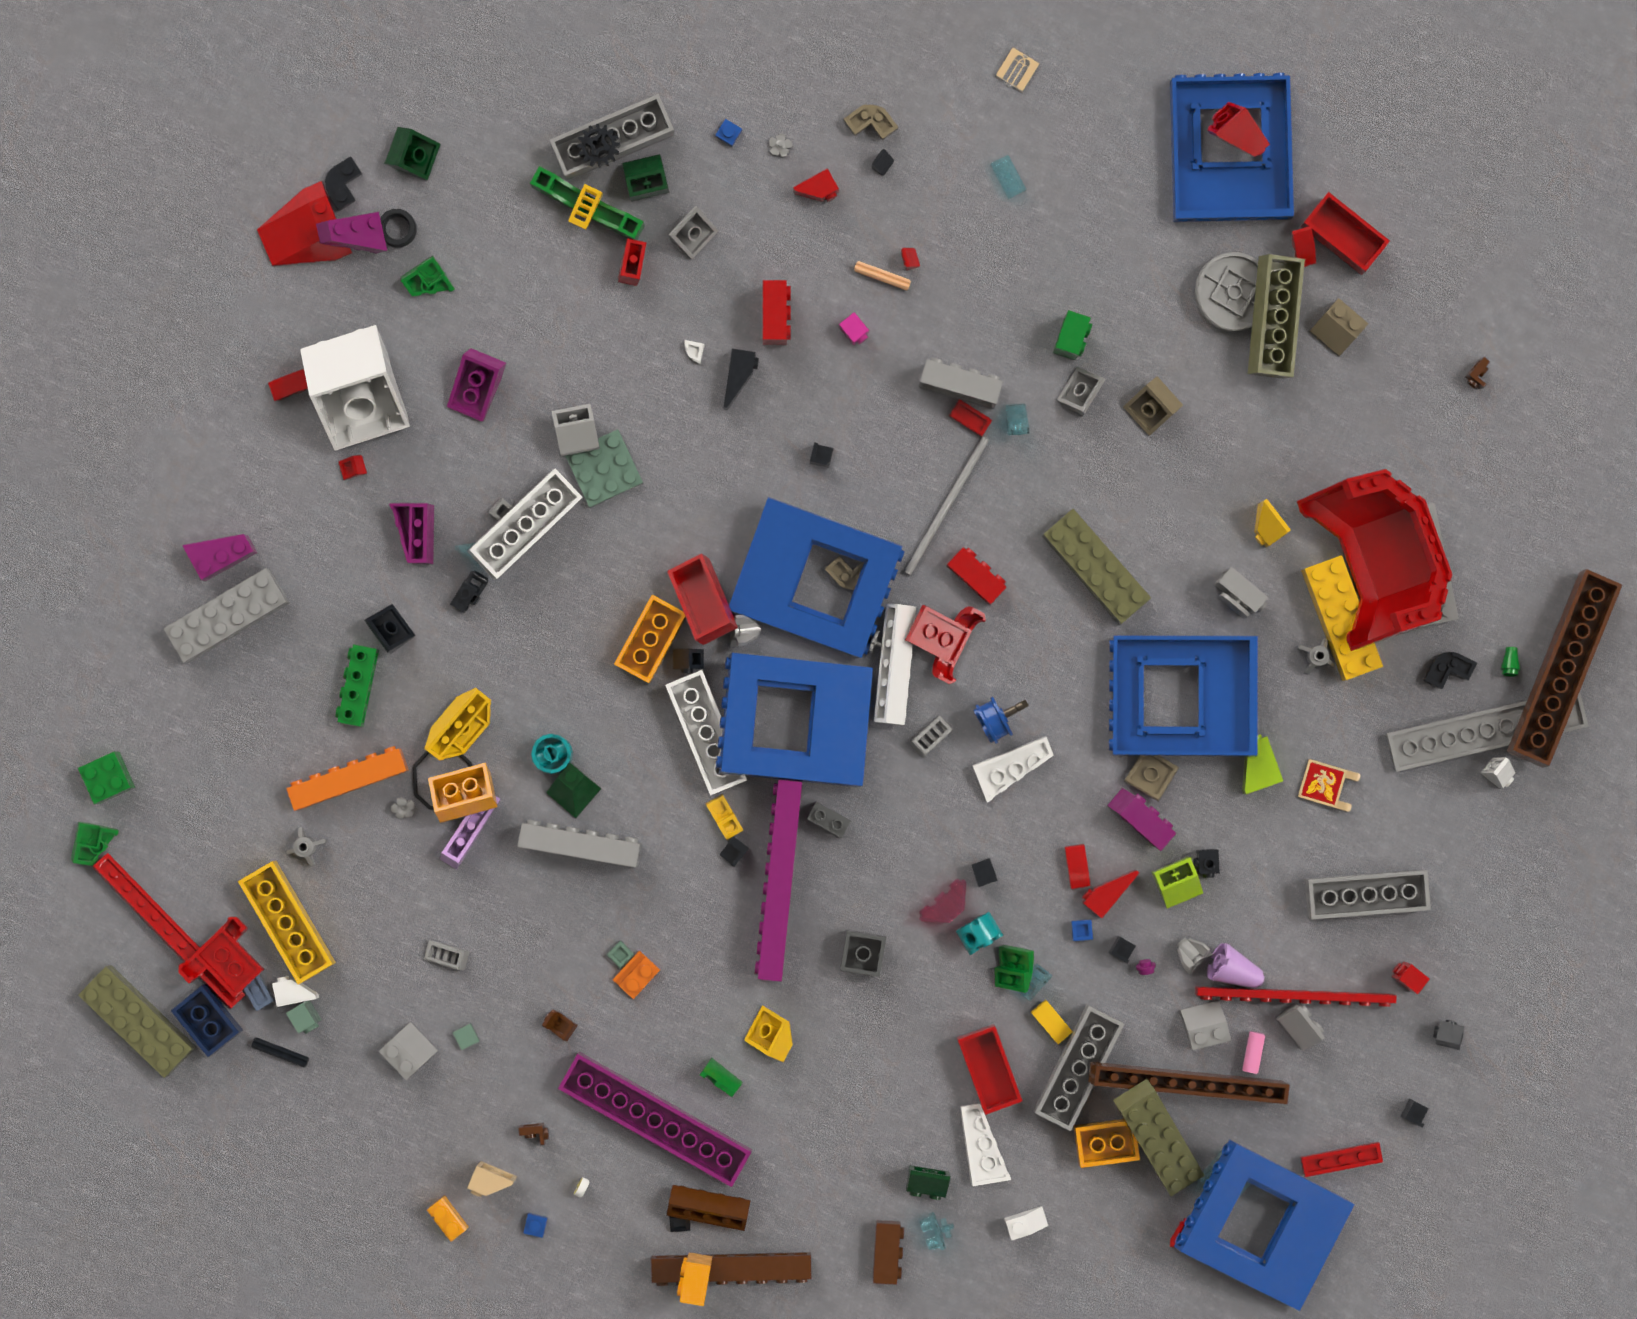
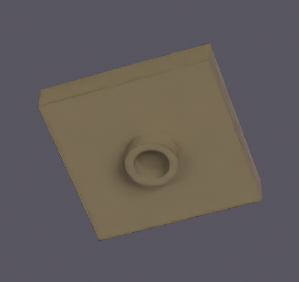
(1151, 775)

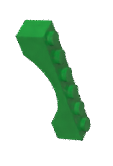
(567, 194)

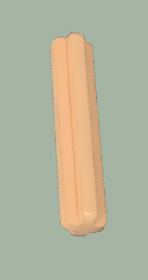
(882, 275)

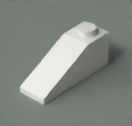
(1499, 772)

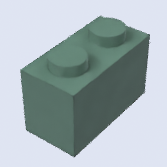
(304, 1017)

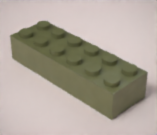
(1276, 316)
(1096, 566)
(137, 1021)
(1158, 1137)

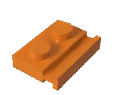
(636, 974)

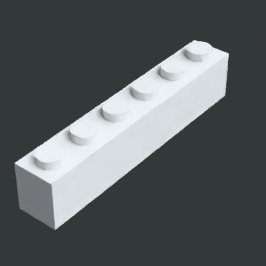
(894, 665)

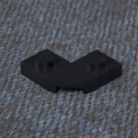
(337, 180)
(1449, 663)

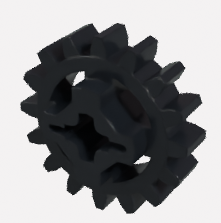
(601, 137)

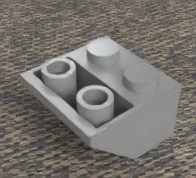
(575, 430)
(1300, 1027)

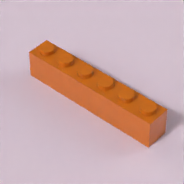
(347, 779)

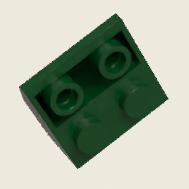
(645, 177)

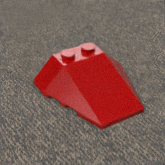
(292, 231)

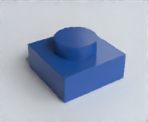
(728, 132)
(1082, 930)
(535, 1225)

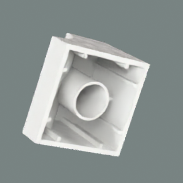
(354, 387)

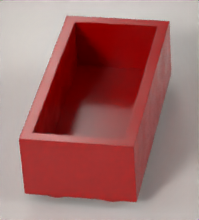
(1345, 233)
(702, 599)
(989, 1069)

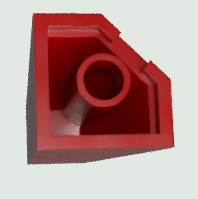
(1237, 127)

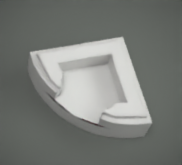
(694, 350)

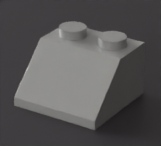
(1205, 1025)
(408, 1051)

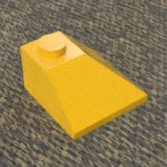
(1269, 524)
(770, 1034)

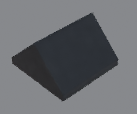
(390, 628)

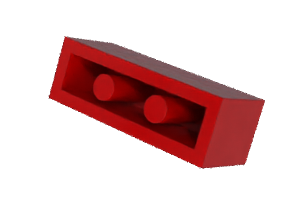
(977, 575)

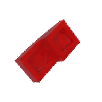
(1304, 245)
(288, 385)
(1077, 866)

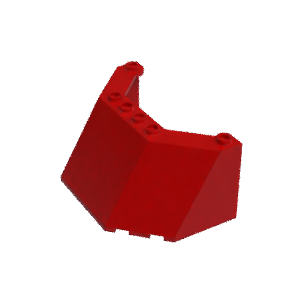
(1389, 553)

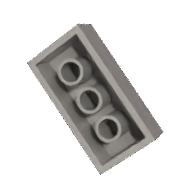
(961, 383)

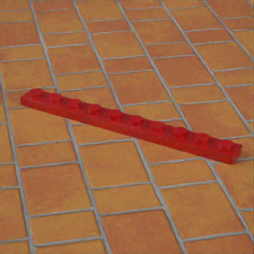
(158, 921)
(1305, 997)

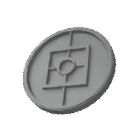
(1227, 291)

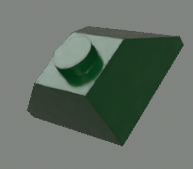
(573, 790)

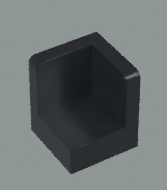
(821, 455)
(734, 851)
(984, 872)
(1122, 949)
(1414, 1112)

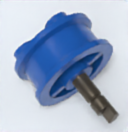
(995, 719)

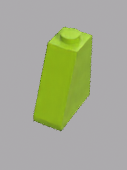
(1261, 770)

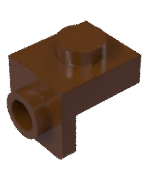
(559, 1024)

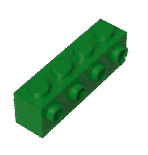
(357, 686)

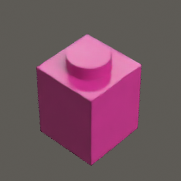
(854, 329)

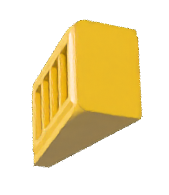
(586, 189)

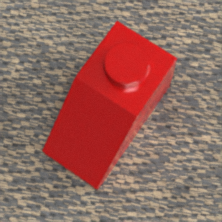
(818, 187)
(632, 262)

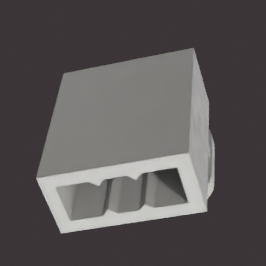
(1240, 593)

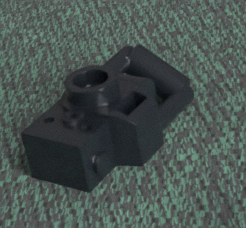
(468, 591)

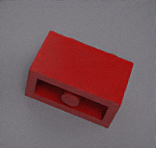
(1410, 977)

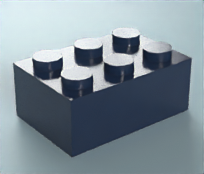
(206, 1020)

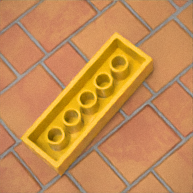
(1336, 609)
(286, 922)

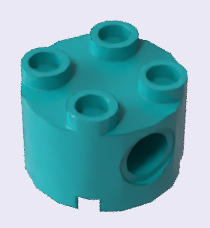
(552, 753)
(979, 933)

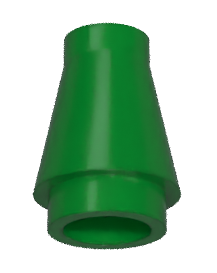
(1510, 664)

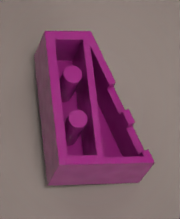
(354, 232)
(416, 530)
(219, 554)
(1142, 818)

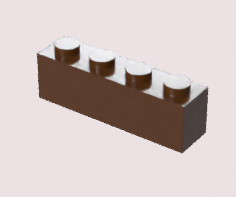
(708, 1207)

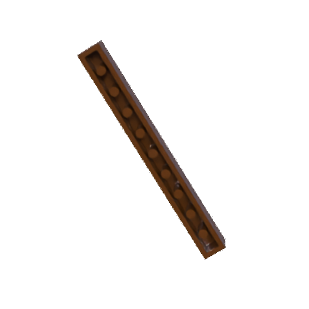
(1190, 1082)

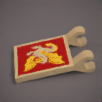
(1324, 784)

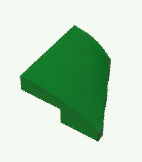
(426, 278)
(91, 842)
(721, 1077)

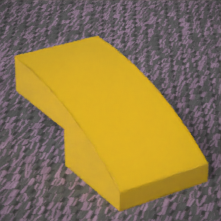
(724, 817)
(1051, 1021)

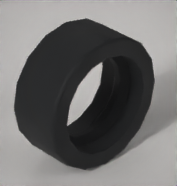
(399, 243)

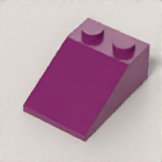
(476, 384)

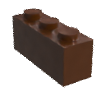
(887, 1252)

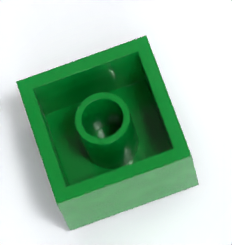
(1072, 334)
(106, 777)

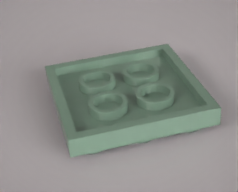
(606, 470)

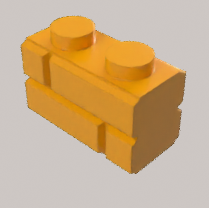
(447, 1218)

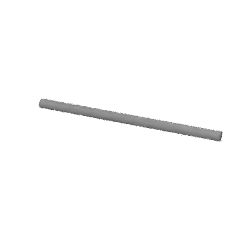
(946, 505)

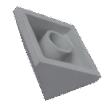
(693, 232)
(1080, 390)

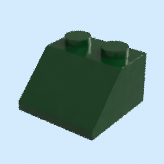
(412, 153)
(928, 1182)

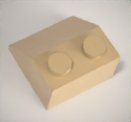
(489, 1179)

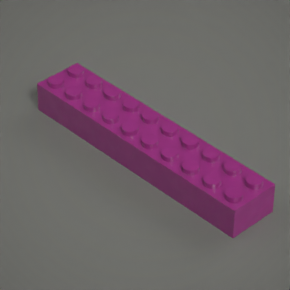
(779, 880)
(655, 1119)

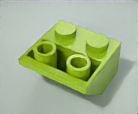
(1177, 882)

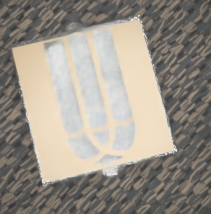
(1017, 69)

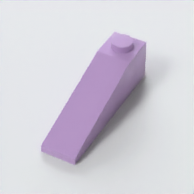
(465, 837)

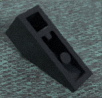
(740, 371)

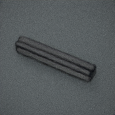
(280, 1052)

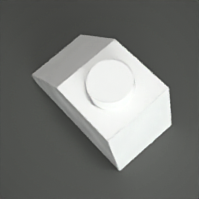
(289, 992)
(1026, 1223)

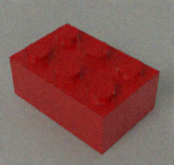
(776, 312)

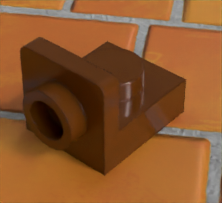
(1478, 369)
(531, 1130)

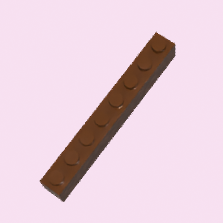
(738, 1268)

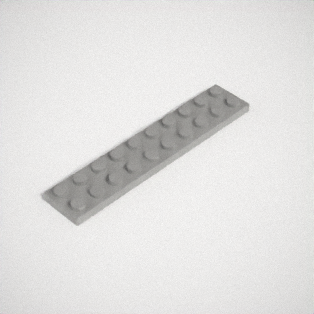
(1464, 735)

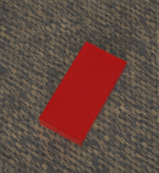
(970, 418)

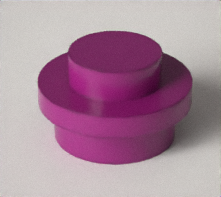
(1145, 967)

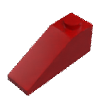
(1105, 895)

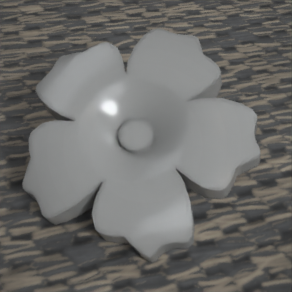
(780, 145)
(874, 642)
(403, 808)

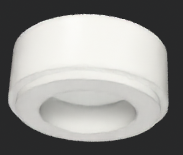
(581, 1187)

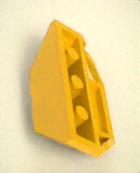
(459, 725)

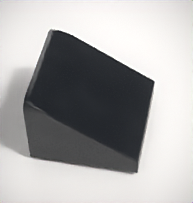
(882, 162)
(679, 1224)

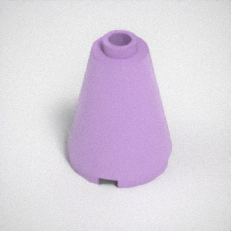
(1234, 968)

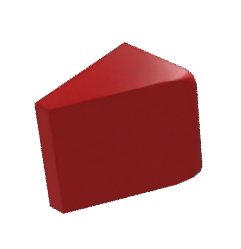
(910, 258)
(352, 467)

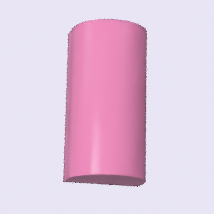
(1253, 1052)

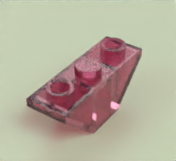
(947, 904)

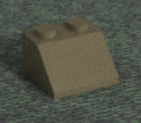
(1338, 327)
(1153, 405)

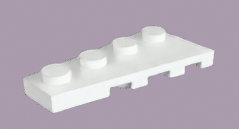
(1006, 768)
(982, 1152)

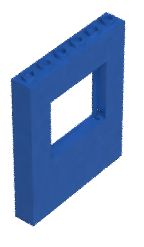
(1231, 188)
(778, 561)
(1225, 696)
(835, 721)
(1298, 1243)

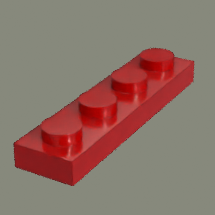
(1341, 1159)

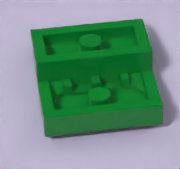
(1014, 968)

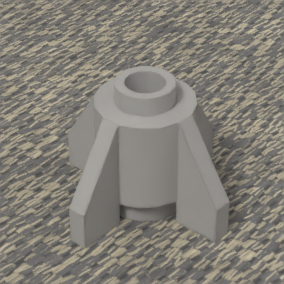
(745, 633)
(1313, 660)
(310, 843)
(1192, 953)

